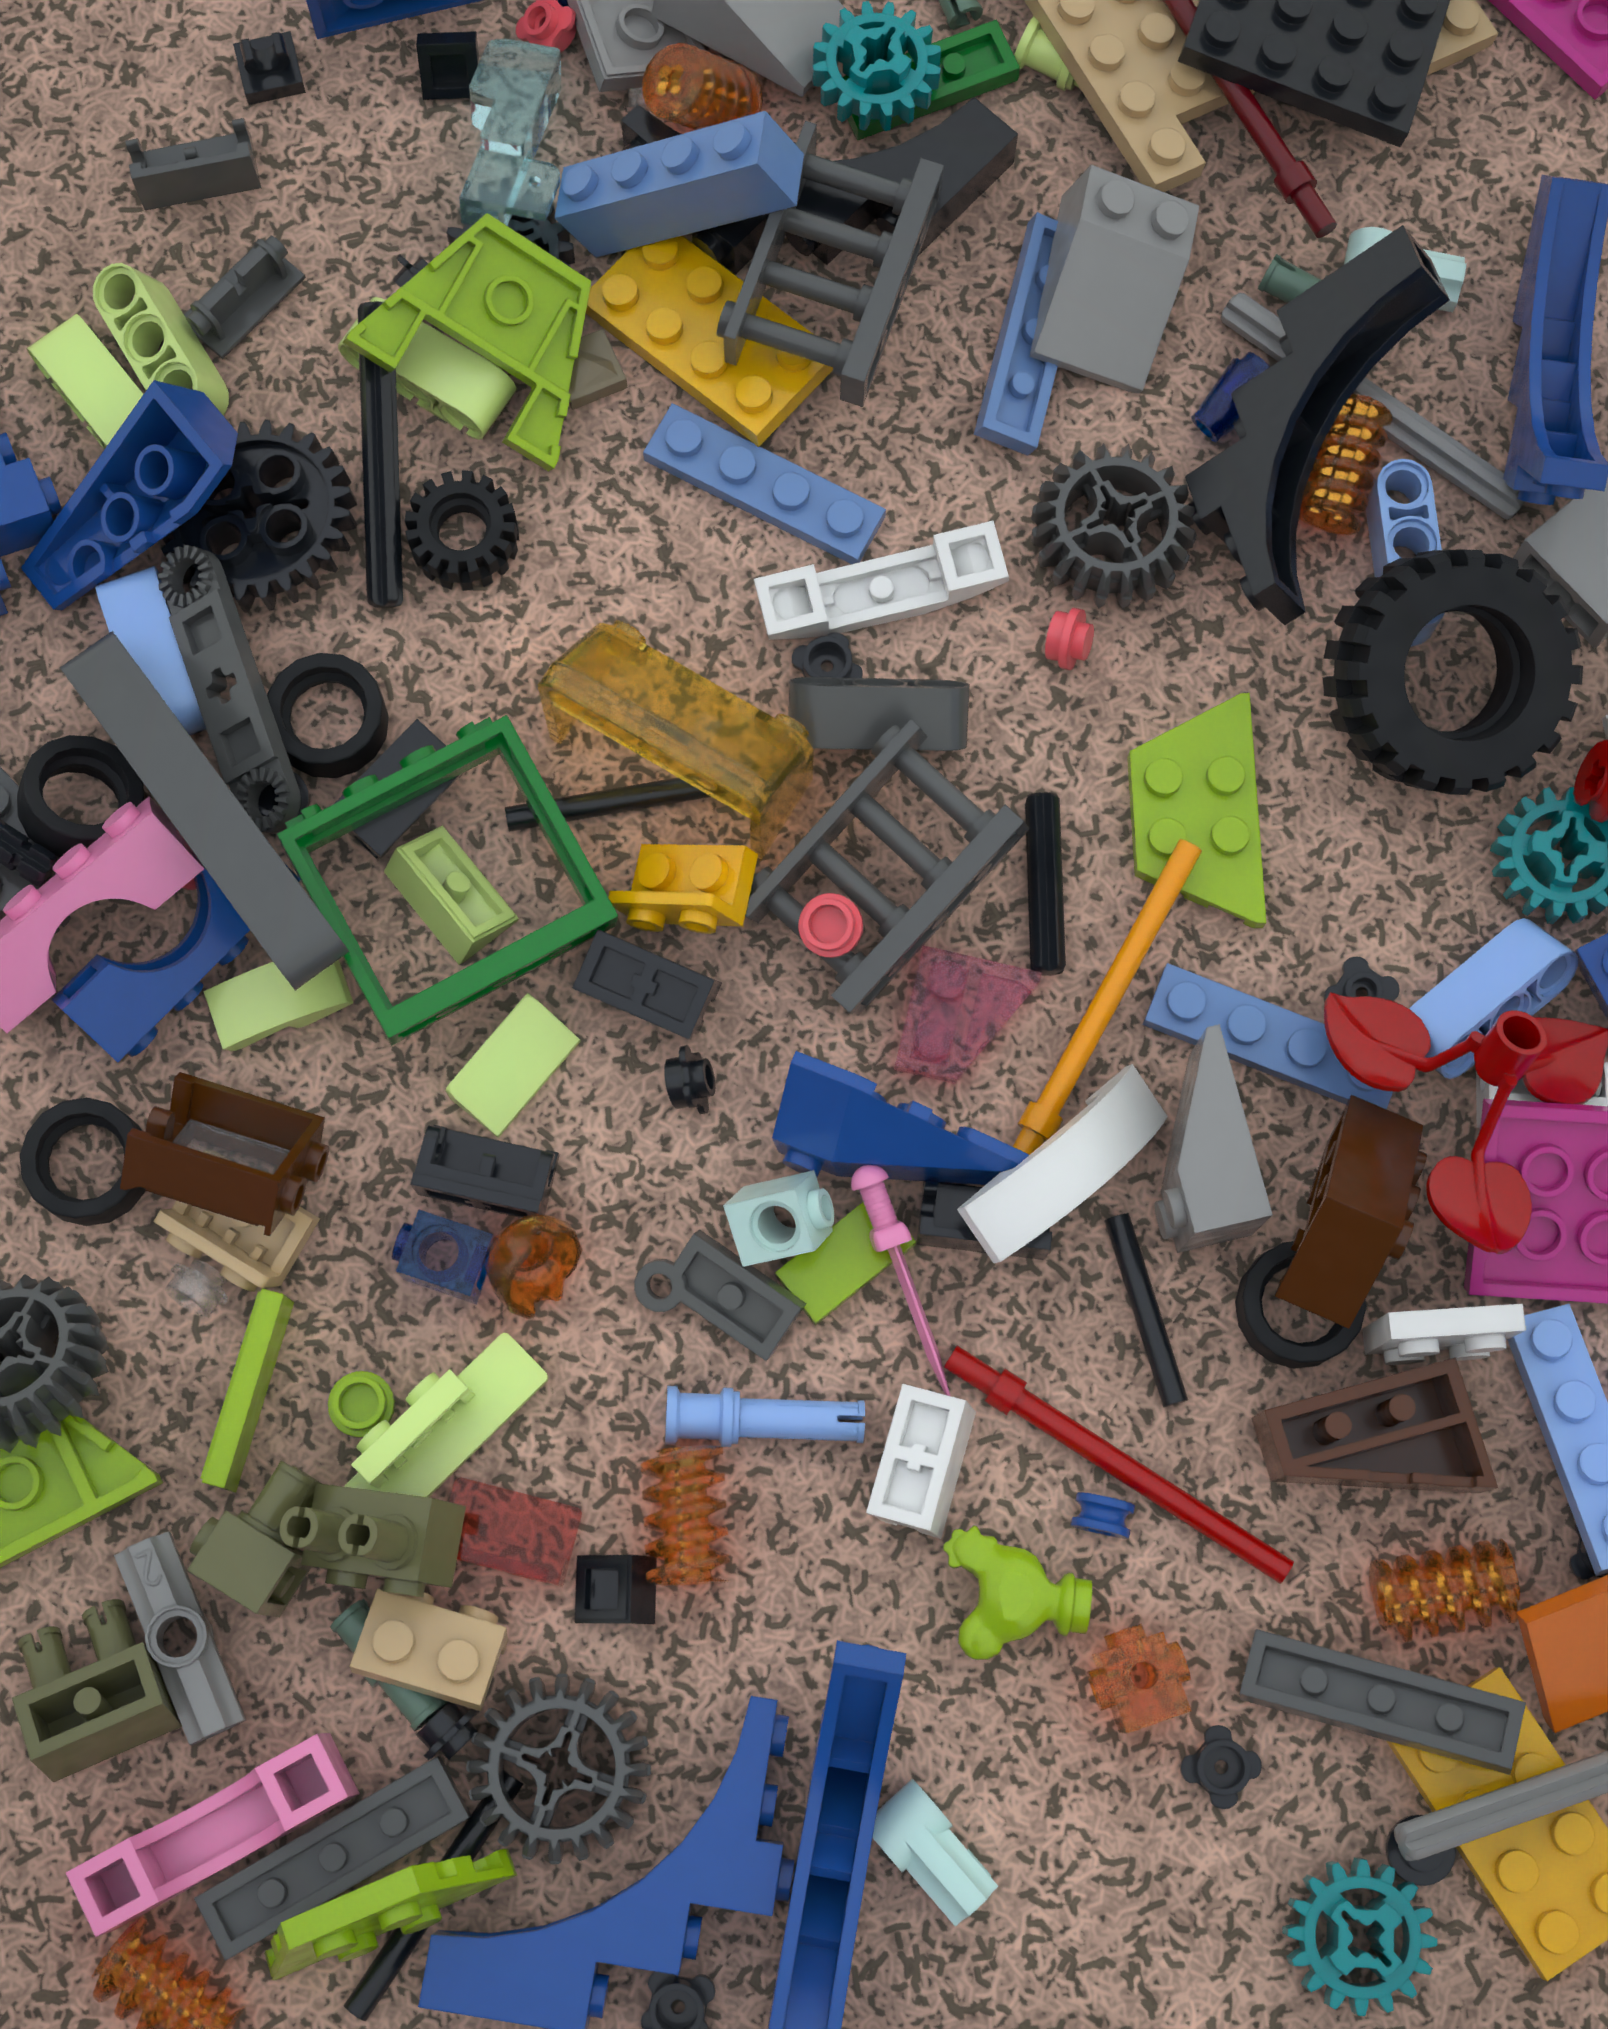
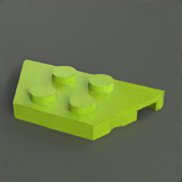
(1202, 790)
(64, 1485)
(401, 1900)

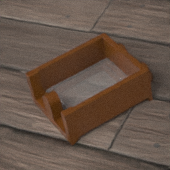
(227, 1152)

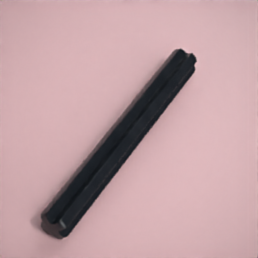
(380, 479)

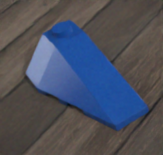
(136, 492)

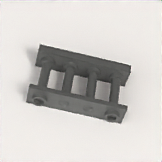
(871, 306)
(946, 881)

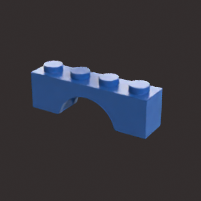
(125, 1001)

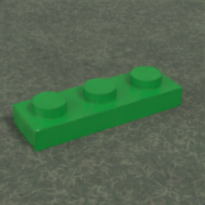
(969, 66)

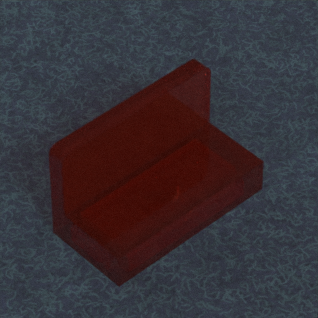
(515, 1531)

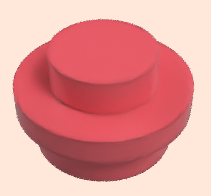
(1069, 638)
(830, 925)

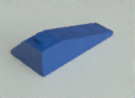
(840, 1123)

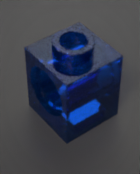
(468, 1272)

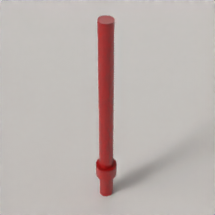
(1008, 1393)

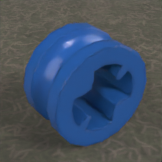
(1102, 1515)

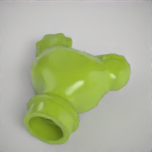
(1013, 1594)

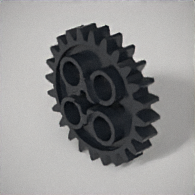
(263, 515)

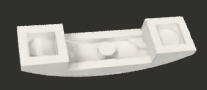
(884, 588)
(1066, 1167)

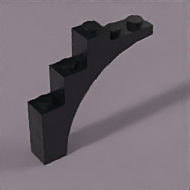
(969, 143)
(1330, 345)

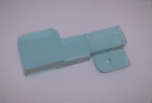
(511, 106)

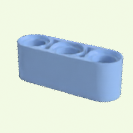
(1401, 524)
(142, 624)
(1511, 972)

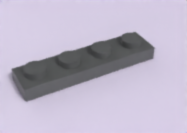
(1383, 1701)
(332, 1857)

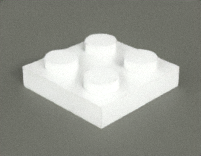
(1465, 1331)

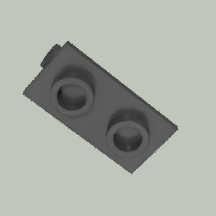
(244, 296)

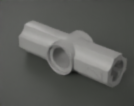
(194, 1681)

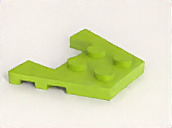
(504, 304)

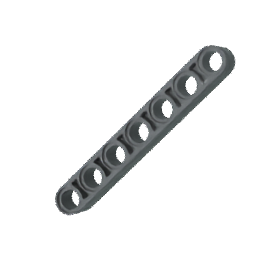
(205, 811)

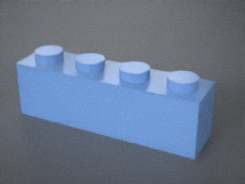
(680, 185)

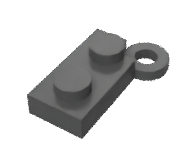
(724, 1293)

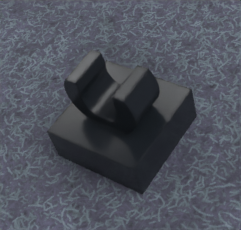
(447, 63)
(269, 67)

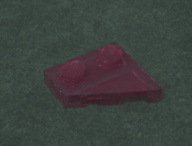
(958, 1011)

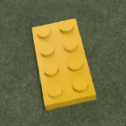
(667, 310)
(1540, 1874)

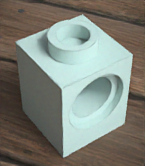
(759, 1232)

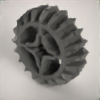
(1152, 500)
(33, 1385)
(504, 1748)

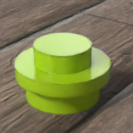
(360, 1403)

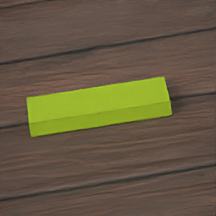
(247, 1390)

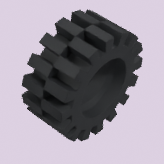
(453, 498)

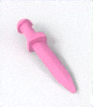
(889, 1234)

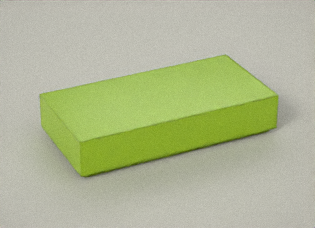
(837, 1266)

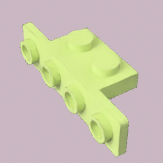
(447, 1421)

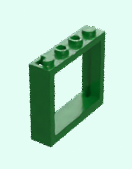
(419, 774)

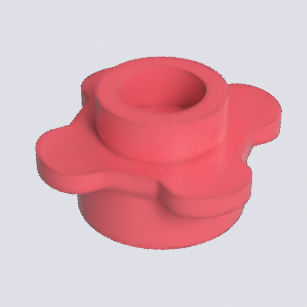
(547, 24)

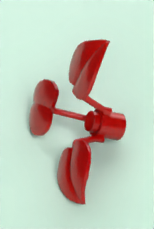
(1554, 1056)

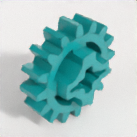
(878, 71)
(1581, 841)
(1337, 1959)

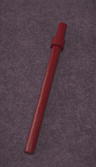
(1292, 177)

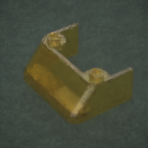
(681, 725)

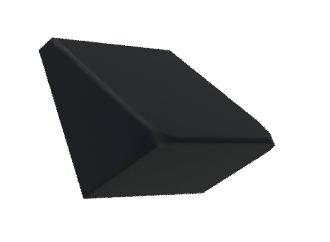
(614, 1589)

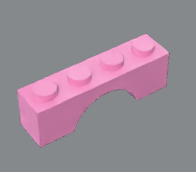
(135, 861)
(212, 1834)

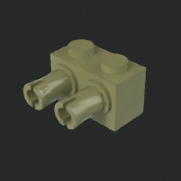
(378, 1536)
(245, 1550)
(95, 1710)

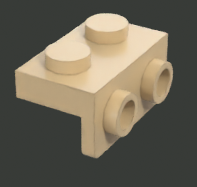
(242, 1248)
(430, 1648)

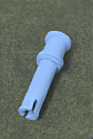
(729, 1417)

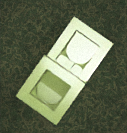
(265, 1003)

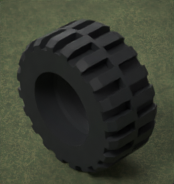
(1529, 683)

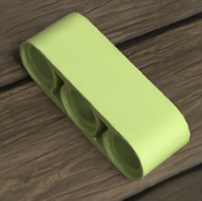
(147, 322)
(86, 377)
(448, 380)

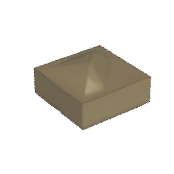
(595, 371)

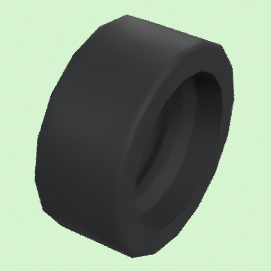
(322, 669)
(72, 755)
(38, 1149)
(1267, 1341)

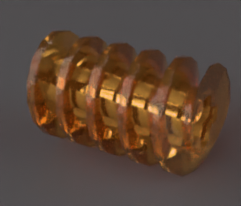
(699, 87)
(1344, 467)
(684, 1516)
(1445, 1587)
(159, 1986)

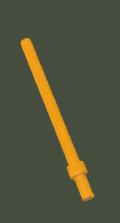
(1042, 1118)

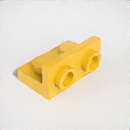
(688, 887)

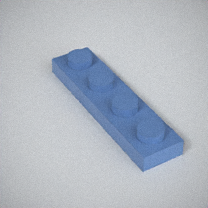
(1019, 384)
(764, 484)
(1255, 1034)

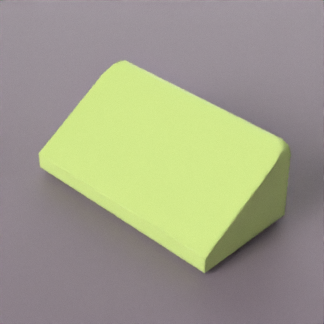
(449, 893)
(512, 1065)

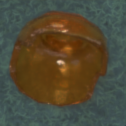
(532, 1262)

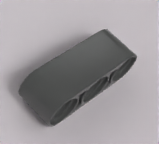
(860, 710)

